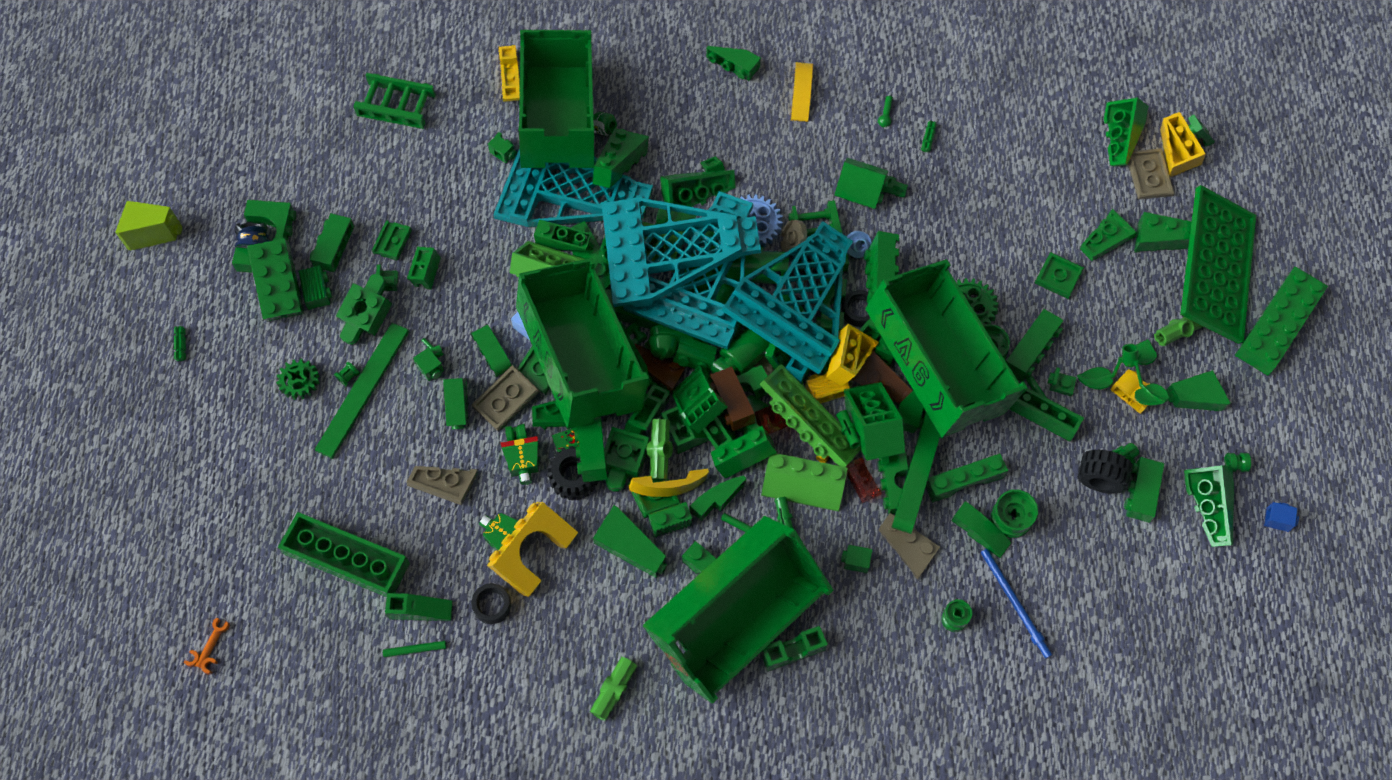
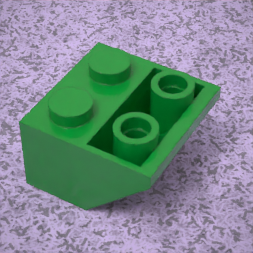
(680, 433)

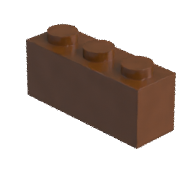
(739, 411)

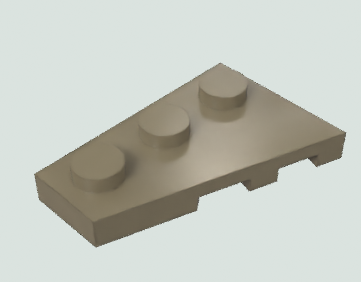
(443, 483)
(912, 548)

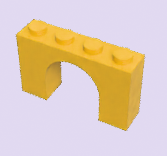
(507, 560)

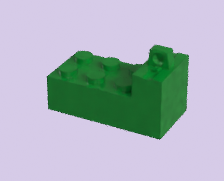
(875, 421)

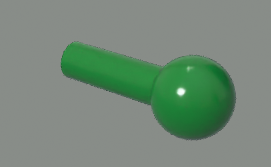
(885, 120)

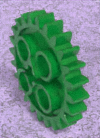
(985, 301)

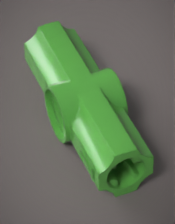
(1175, 330)
(659, 449)
(613, 688)

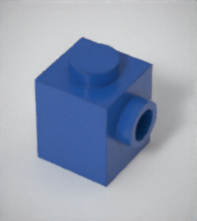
(1281, 516)

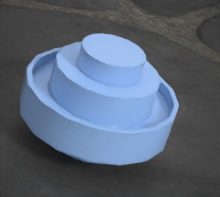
(860, 243)

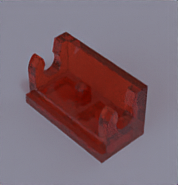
(770, 420)
(862, 480)

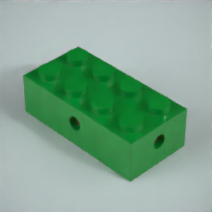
(275, 279)

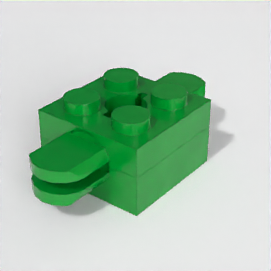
(371, 311)
(624, 455)

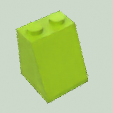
(147, 225)

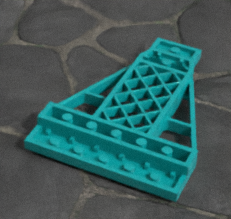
(525, 189)
(627, 246)
(694, 312)
(786, 326)

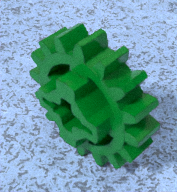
(299, 386)

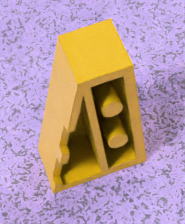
(1180, 145)
(849, 354)

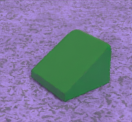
(712, 164)

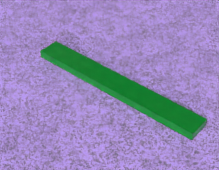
(361, 391)

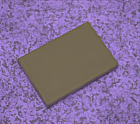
(1150, 174)
(505, 398)

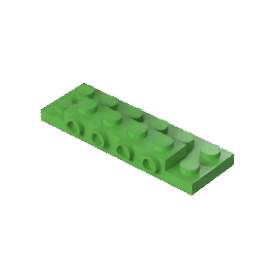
(807, 417)

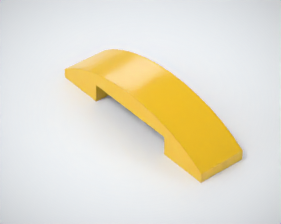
(509, 73)
(802, 92)
(646, 487)

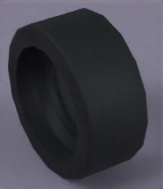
(848, 316)
(488, 588)

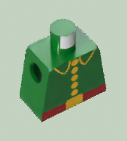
(522, 458)
(497, 529)

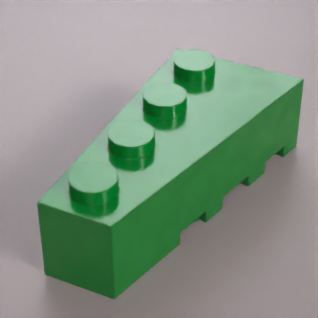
(618, 156)
(881, 260)

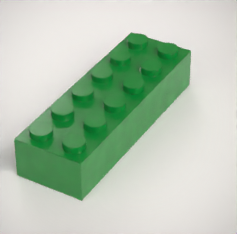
(1281, 321)
(344, 555)

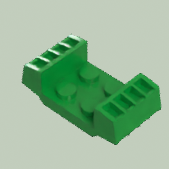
(698, 399)

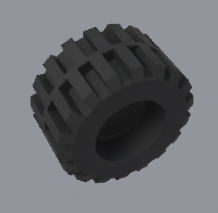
(1105, 471)
(566, 487)

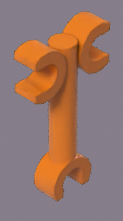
(201, 661)

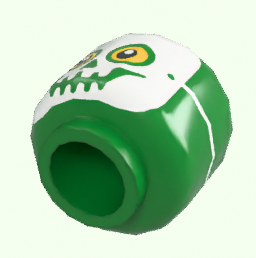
(604, 123)

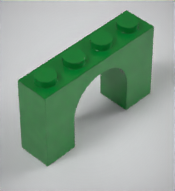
(271, 213)

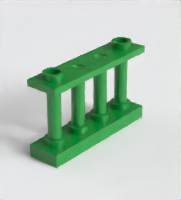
(398, 115)
(829, 213)

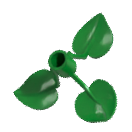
(1131, 356)

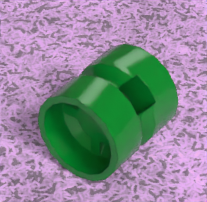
(956, 615)

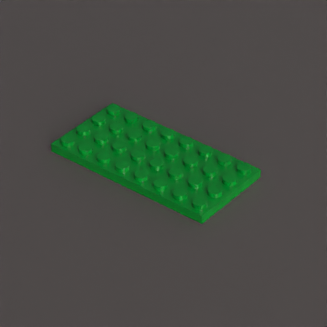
(1218, 265)

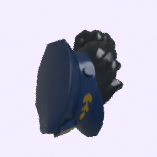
(250, 234)

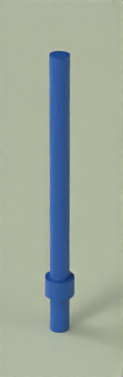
(1037, 637)

